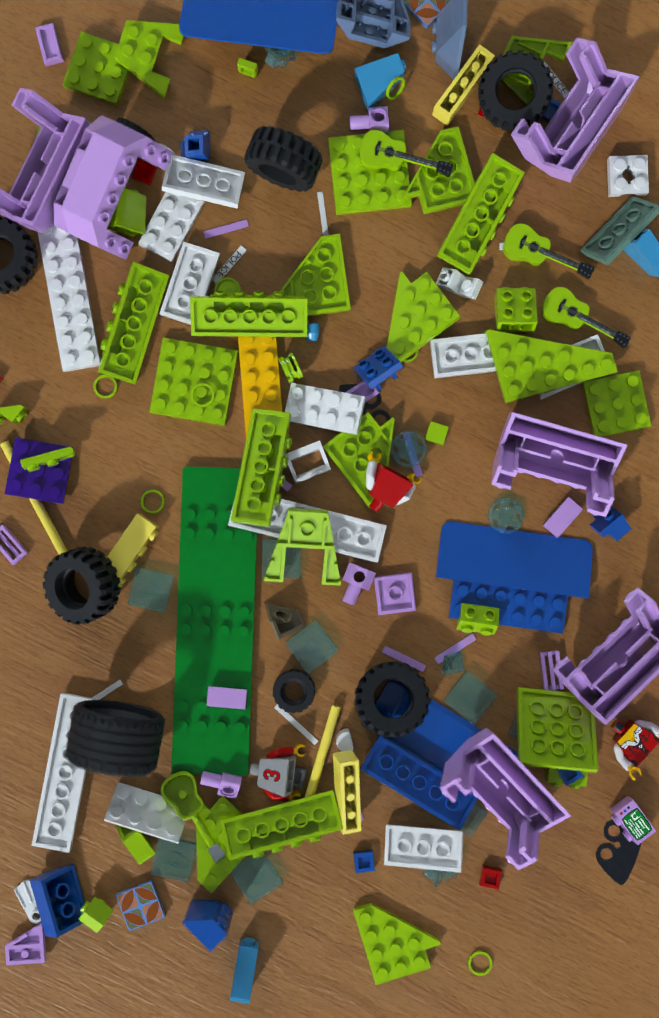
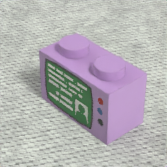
(632, 820)

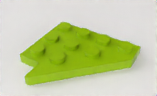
(436, 190)
(321, 278)
(418, 315)
(351, 451)
(213, 873)
(392, 943)

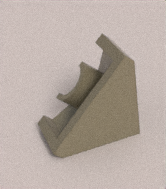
(284, 620)

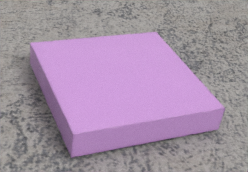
(394, 593)

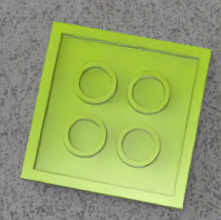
(95, 70)
(616, 404)

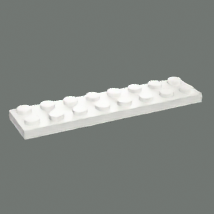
(69, 299)
(350, 534)
(61, 785)

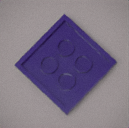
(44, 484)

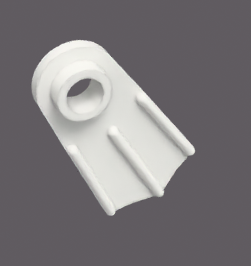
(27, 900)

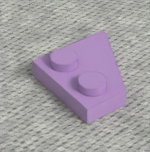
(27, 947)

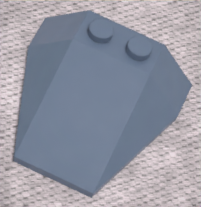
(374, 21)
(450, 36)

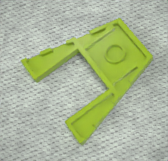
(305, 530)

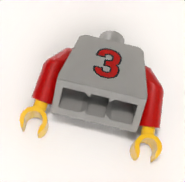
(277, 773)

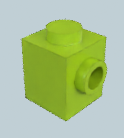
(95, 913)

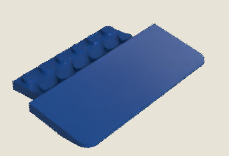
(265, 23)
(516, 572)
(417, 760)

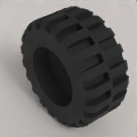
(503, 66)
(283, 158)
(23, 258)
(63, 593)
(418, 699)

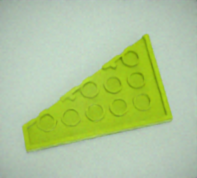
(538, 366)

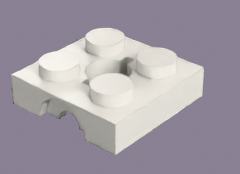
(637, 168)

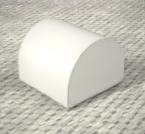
(344, 740)

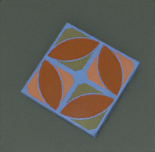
(425, 10)
(140, 905)

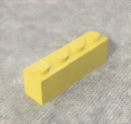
(462, 85)
(132, 545)
(347, 790)

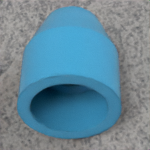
(313, 332)

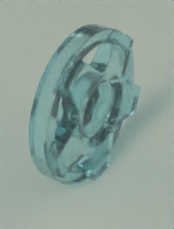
(408, 449)
(506, 515)

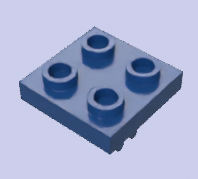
(378, 367)

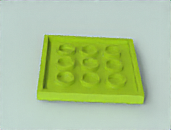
(361, 188)
(183, 367)
(555, 731)

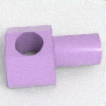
(375, 120)
(355, 587)
(227, 784)

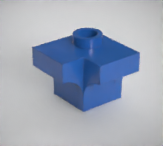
(196, 146)
(613, 524)

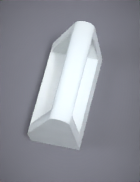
(301, 452)

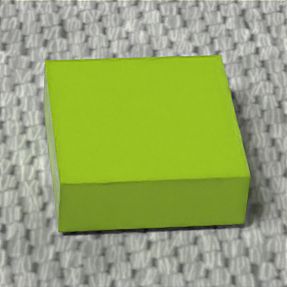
(247, 68)
(436, 433)

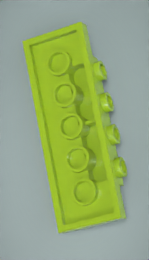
(481, 214)
(248, 315)
(132, 323)
(262, 467)
(281, 826)

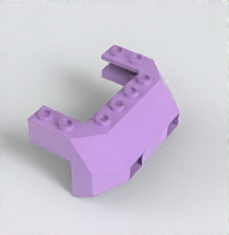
(581, 118)
(46, 165)
(98, 179)
(560, 456)
(620, 664)
(507, 790)

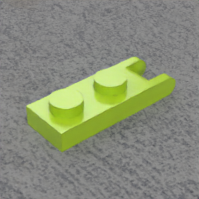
(50, 458)

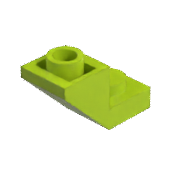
(13, 413)
(137, 844)

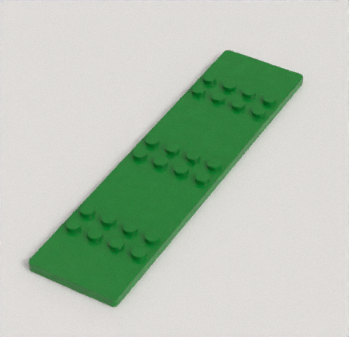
(213, 626)

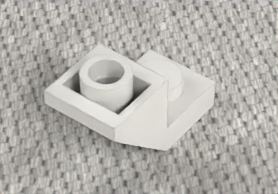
(459, 284)

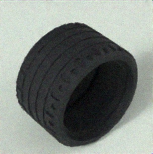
(114, 738)

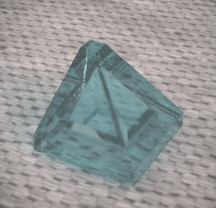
(452, 664)

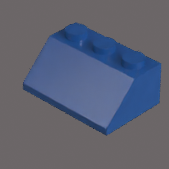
(58, 900)
(208, 921)

